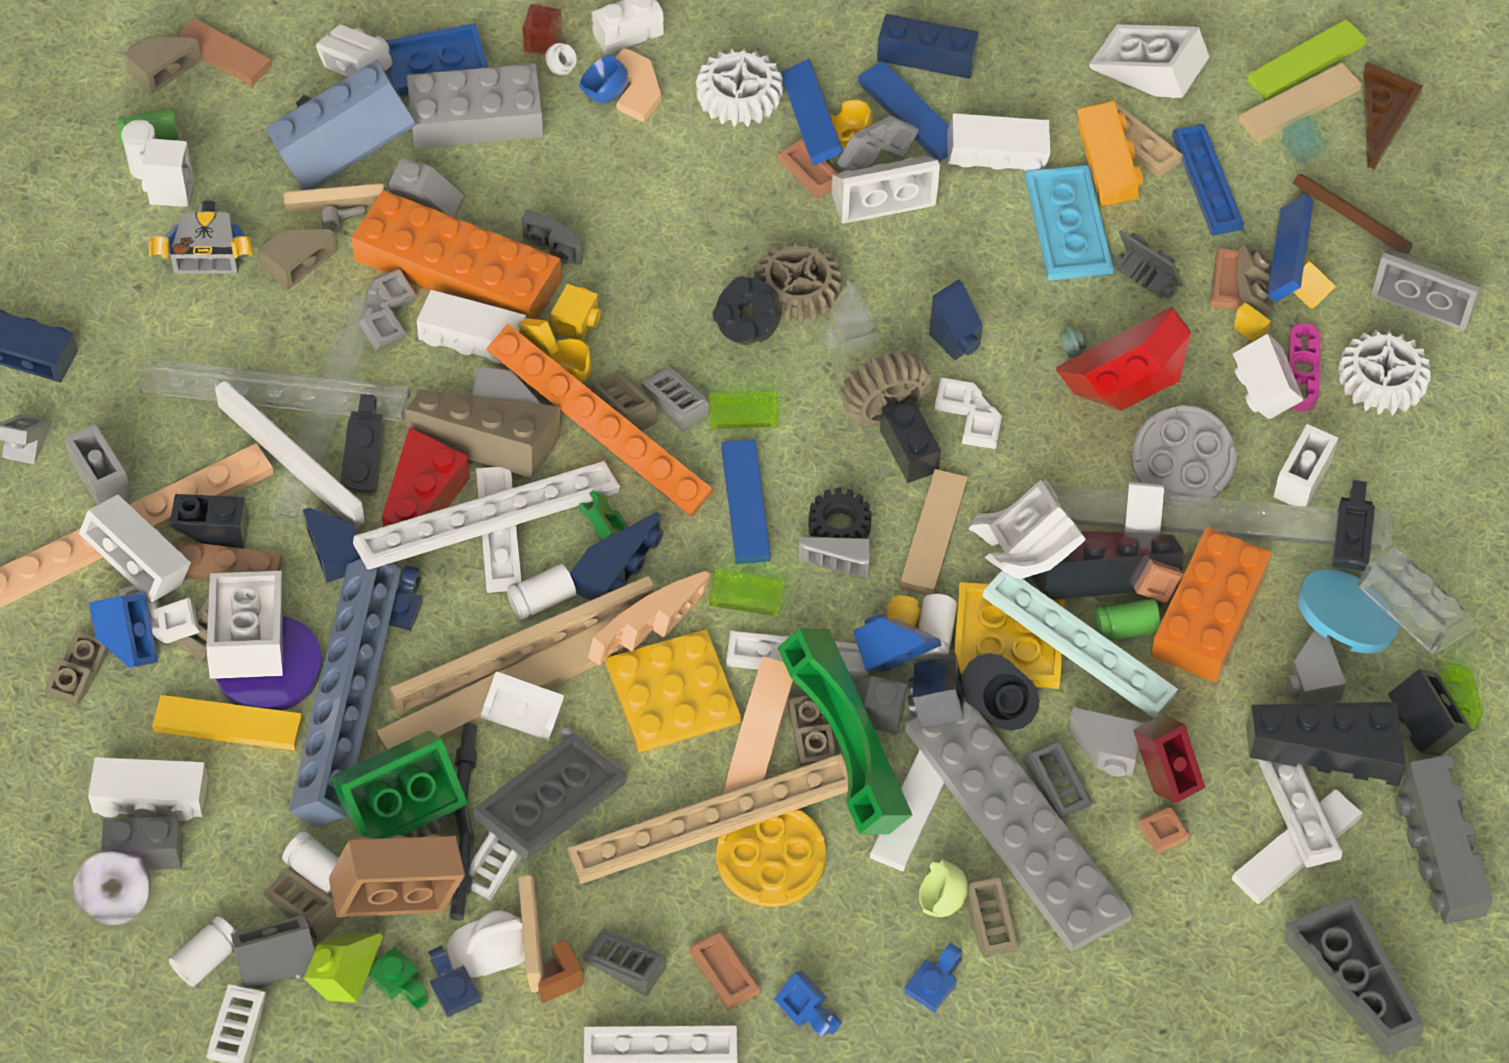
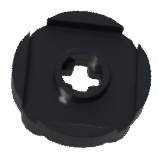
(730, 306)

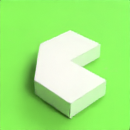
(966, 399)
(169, 621)

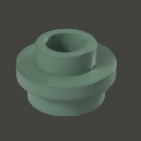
(1072, 341)

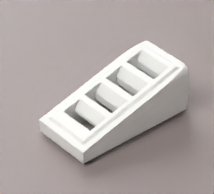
(506, 868)
(223, 1021)

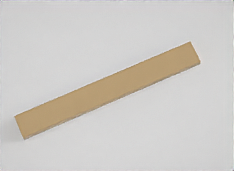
(514, 648)
(465, 706)
(709, 819)

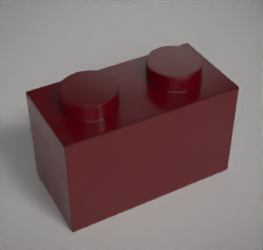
(1169, 758)

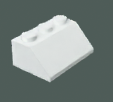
(886, 188)

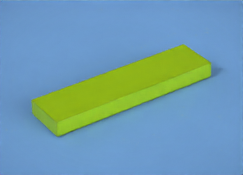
(1306, 59)

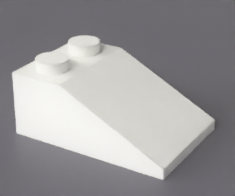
(1153, 58)
(245, 624)

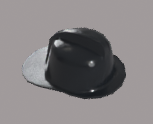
(1000, 691)

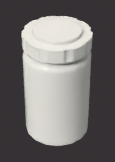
(134, 140)
(541, 591)
(938, 619)
(311, 860)
(203, 952)

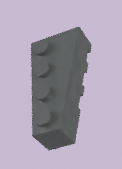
(1443, 840)
(1357, 972)

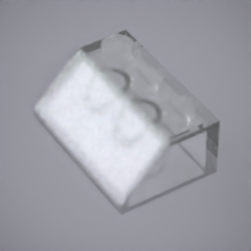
(1415, 600)

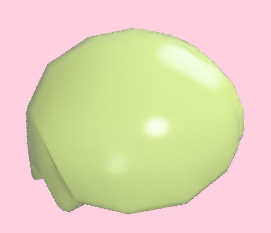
(943, 889)

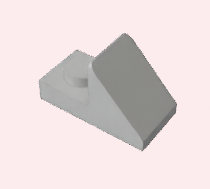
(23, 437)

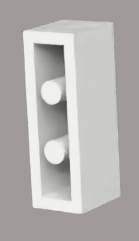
(998, 142)
(463, 324)
(134, 548)
(148, 788)

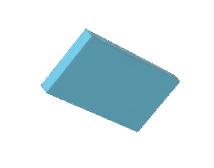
(1068, 222)

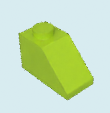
(343, 965)

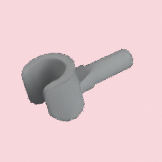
(332, 215)

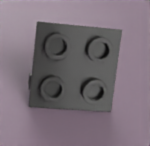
(1141, 259)

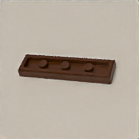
(1353, 213)

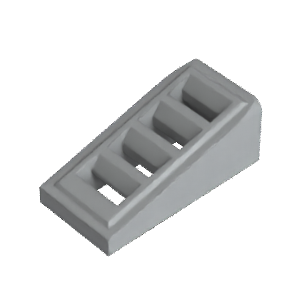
(681, 417)
(839, 554)

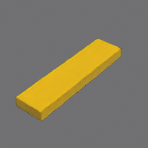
(227, 722)

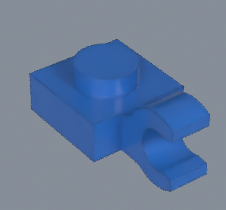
(934, 982)
(803, 1003)

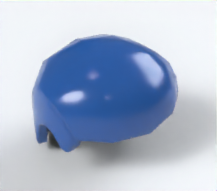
(604, 80)

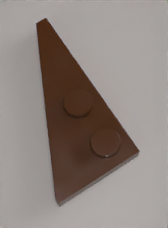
(1387, 105)

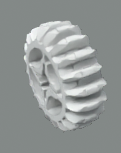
(757, 94)
(1364, 377)

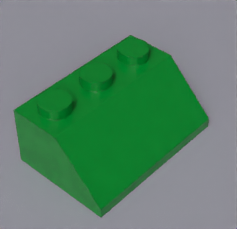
(400, 788)

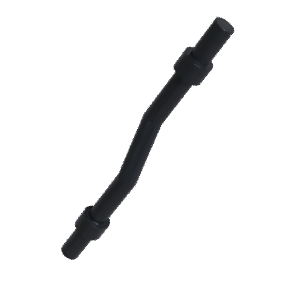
(464, 761)

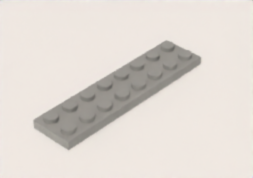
(1022, 828)

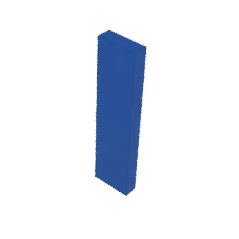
(906, 105)
(811, 112)
(1208, 180)
(1290, 248)
(745, 502)

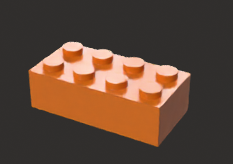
(1211, 604)

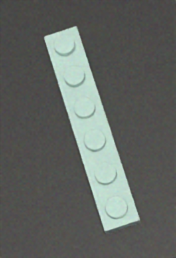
(1081, 643)

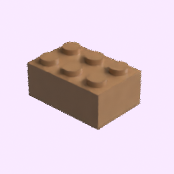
(396, 875)

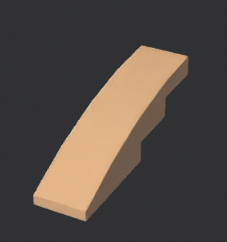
(655, 612)
(760, 725)

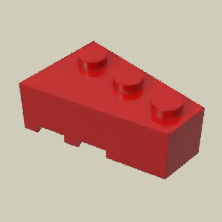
(425, 478)

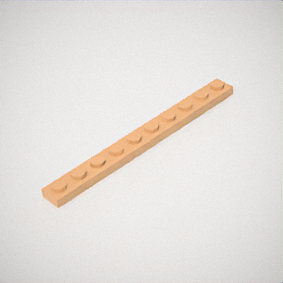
(74, 552)

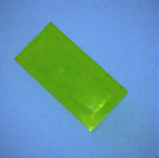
(743, 410)
(747, 592)

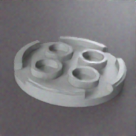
(1185, 452)

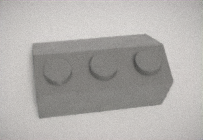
(1426, 289)

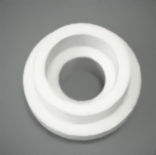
(565, 54)

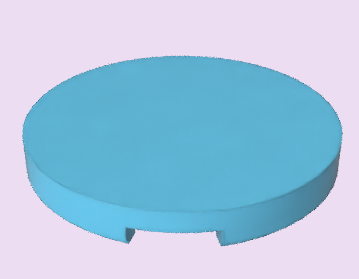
(1341, 609)

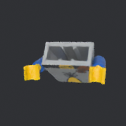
(203, 242)

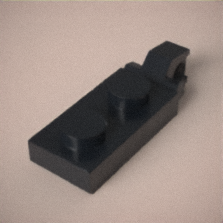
(363, 446)
(1354, 529)

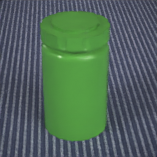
(161, 120)
(1127, 619)

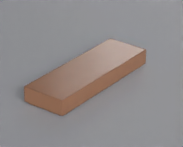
(227, 53)

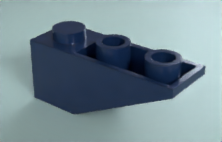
(613, 560)

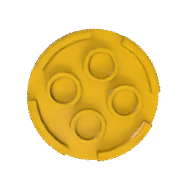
(773, 859)

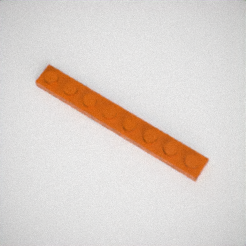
(600, 420)

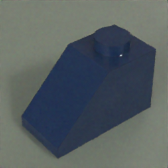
(955, 321)
(332, 542)

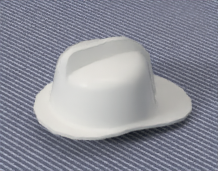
(488, 944)

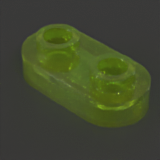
(1467, 695)

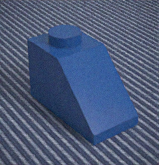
(125, 628)
(891, 642)

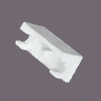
(522, 706)

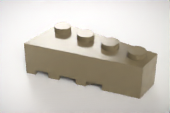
(488, 429)

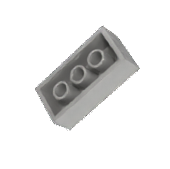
(475, 105)

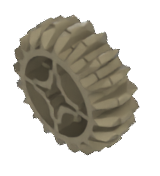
(801, 291)
(885, 383)

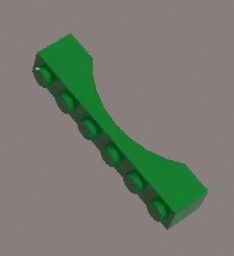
(873, 790)

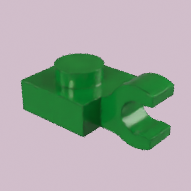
(602, 517)
(397, 976)

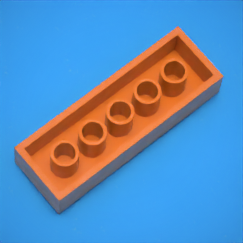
(455, 256)

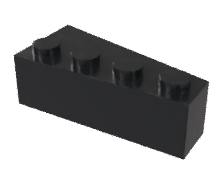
(1108, 564)
(1330, 736)

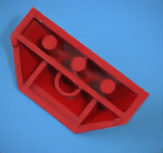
(1131, 363)

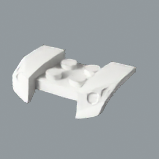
(1031, 533)

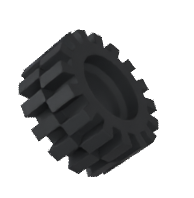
(840, 504)

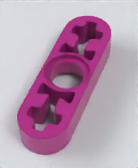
(1311, 357)

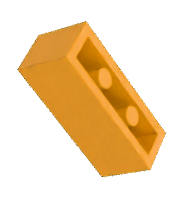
(1109, 153)

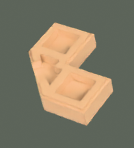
(643, 89)

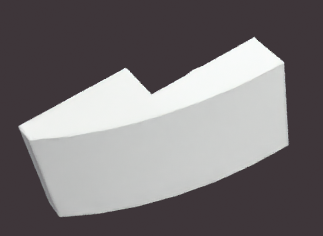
(1144, 508)

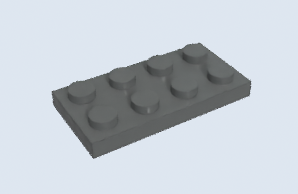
(549, 796)

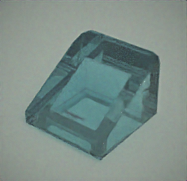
(1303, 140)

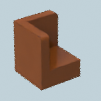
(561, 973)

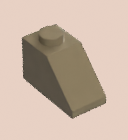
(161, 60)
(296, 253)

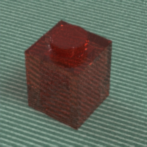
(541, 28)

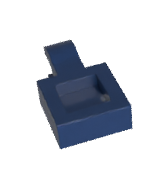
(406, 602)
(452, 987)

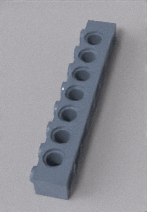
(344, 689)

